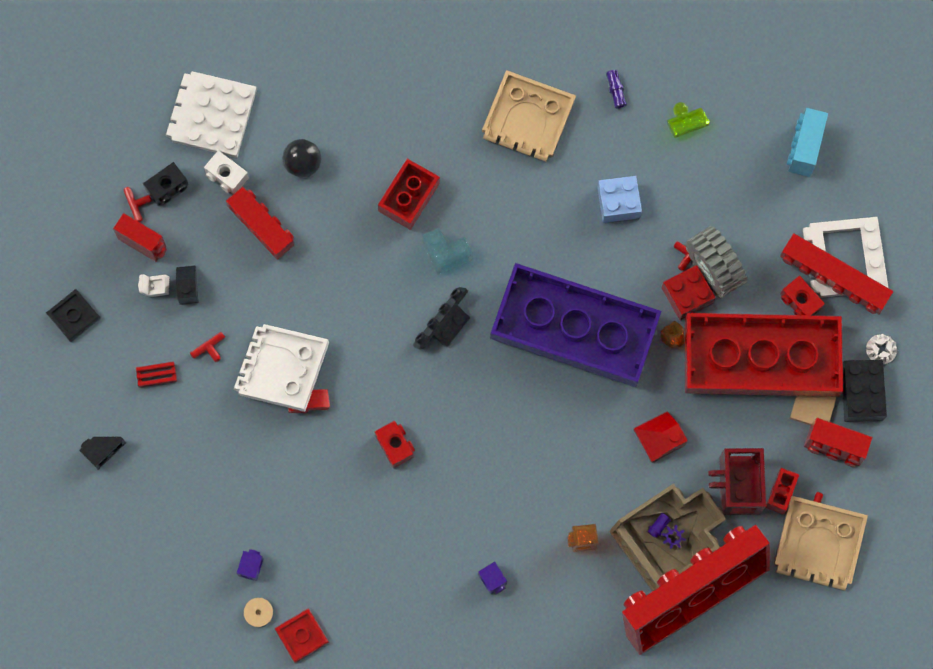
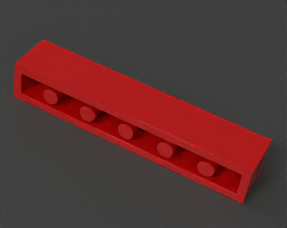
(836, 274)

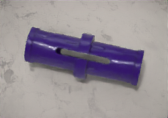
(616, 89)

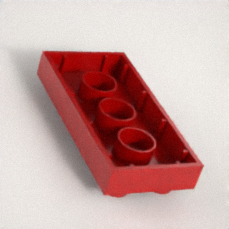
(763, 354)
(697, 589)

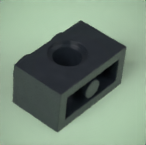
(169, 174)

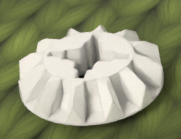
(872, 349)

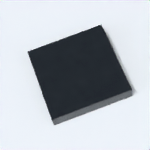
(73, 315)

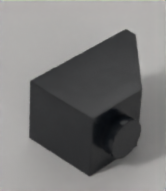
(186, 285)
(101, 449)

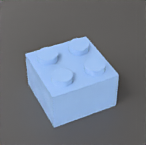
(619, 199)

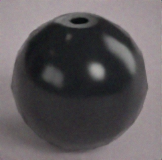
(301, 158)

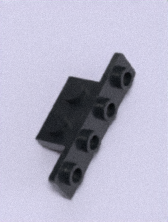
(446, 323)

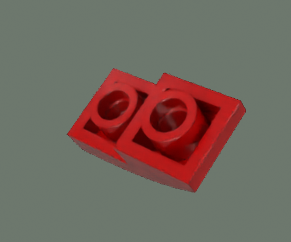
(318, 401)

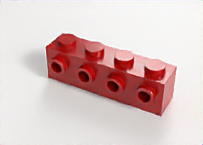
(260, 223)

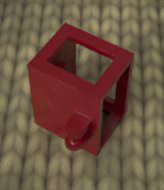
(741, 481)

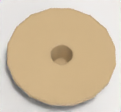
(258, 612)

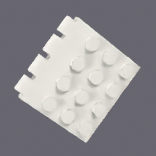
(211, 113)
(281, 367)

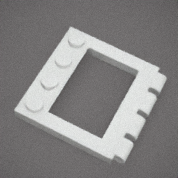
(871, 245)

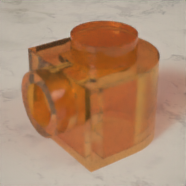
(673, 335)

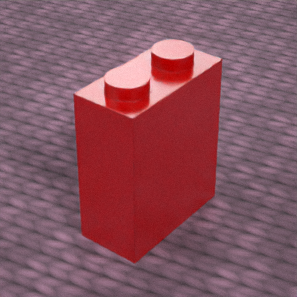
(140, 237)

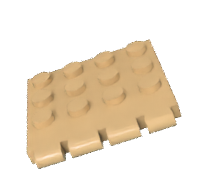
(528, 116)
(820, 542)

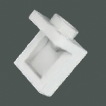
(153, 285)

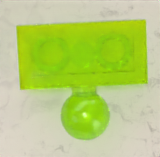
(686, 122)

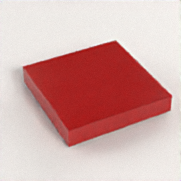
(301, 635)

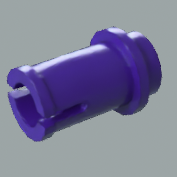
(659, 525)

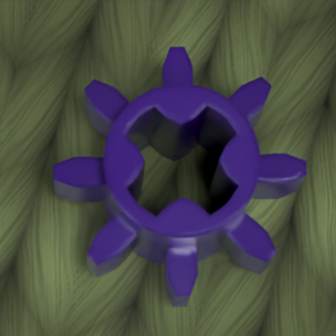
(676, 541)

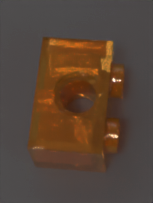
(583, 538)

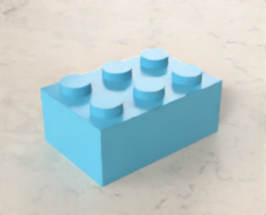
(806, 142)

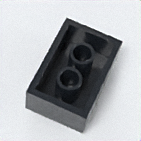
(864, 391)

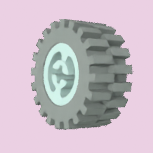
(716, 261)

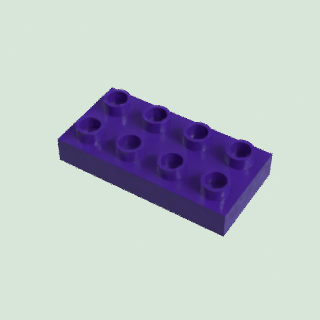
(575, 325)

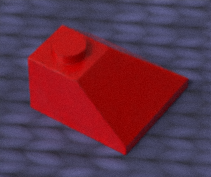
(660, 436)

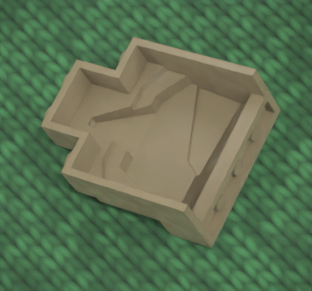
(649, 555)

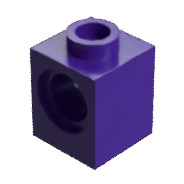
(250, 565)
(493, 578)

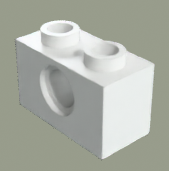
(221, 163)

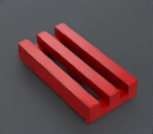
(154, 374)

